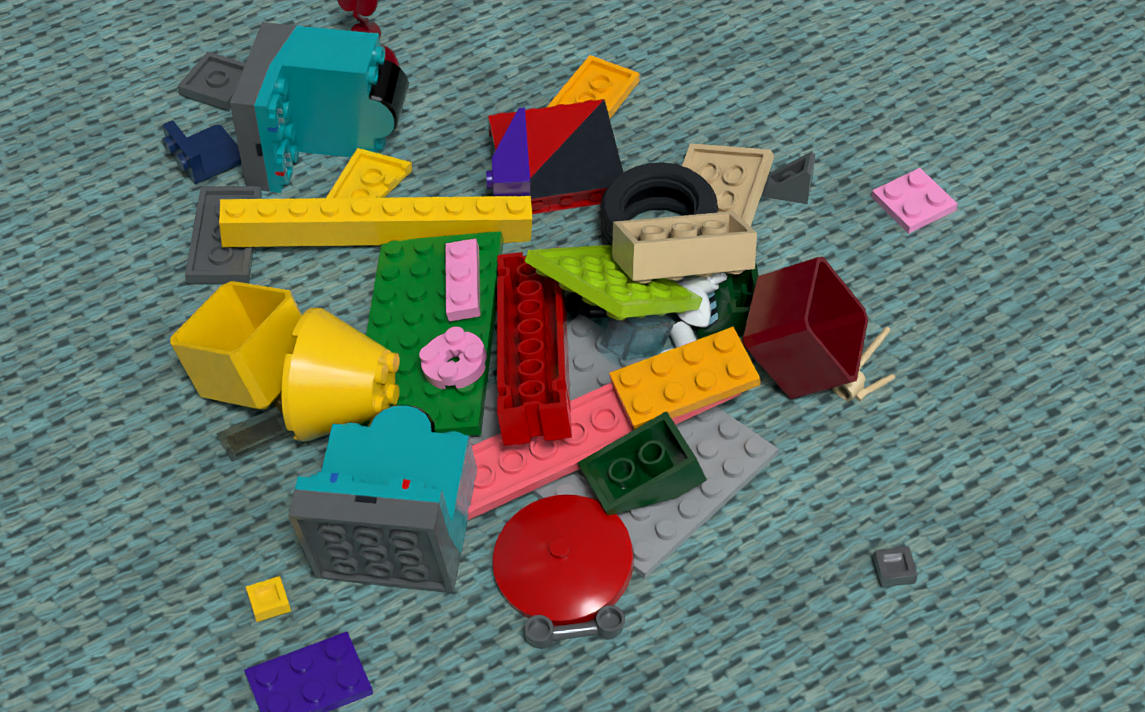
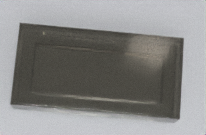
(253, 434)

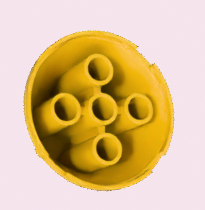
(334, 376)

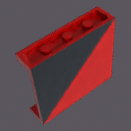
(568, 153)

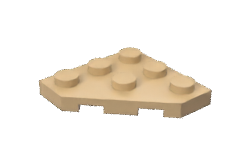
(734, 175)

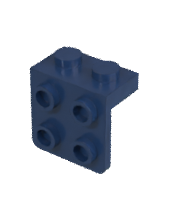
(201, 153)

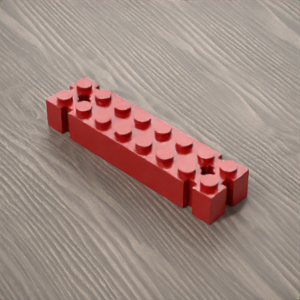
(531, 354)

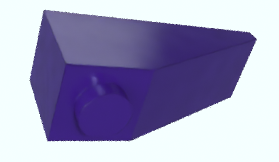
(510, 161)

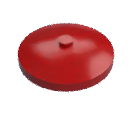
(563, 559)

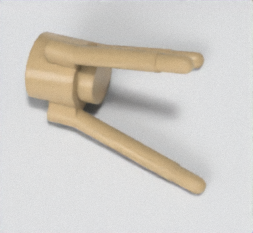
(856, 389)

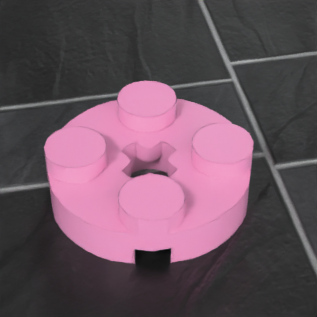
(446, 346)

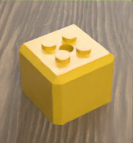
(239, 343)

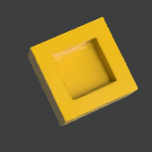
(268, 599)

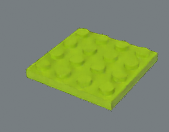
(604, 283)

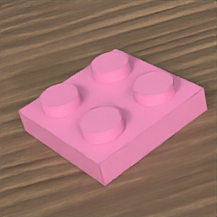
(914, 200)

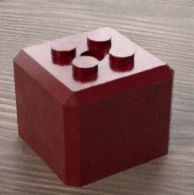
(806, 328)

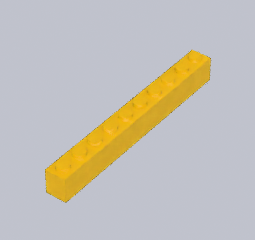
(369, 220)

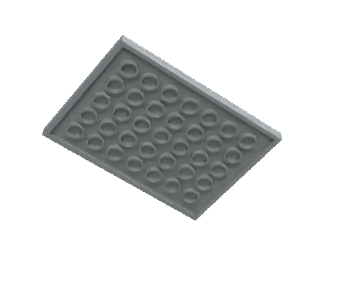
(723, 446)

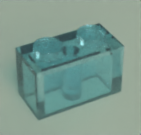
(637, 336)

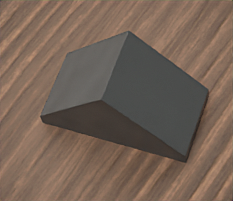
(791, 181)

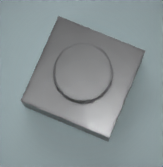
(895, 566)

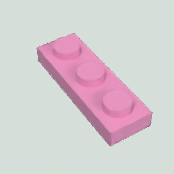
(462, 280)

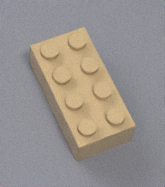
(684, 246)

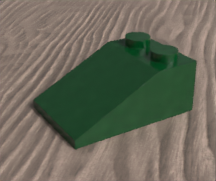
(643, 467)

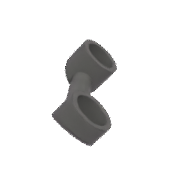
(608, 625)

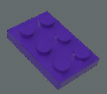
(310, 678)

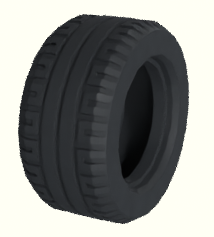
(654, 188)

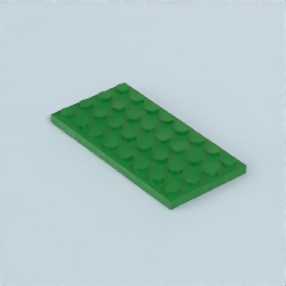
(411, 312)

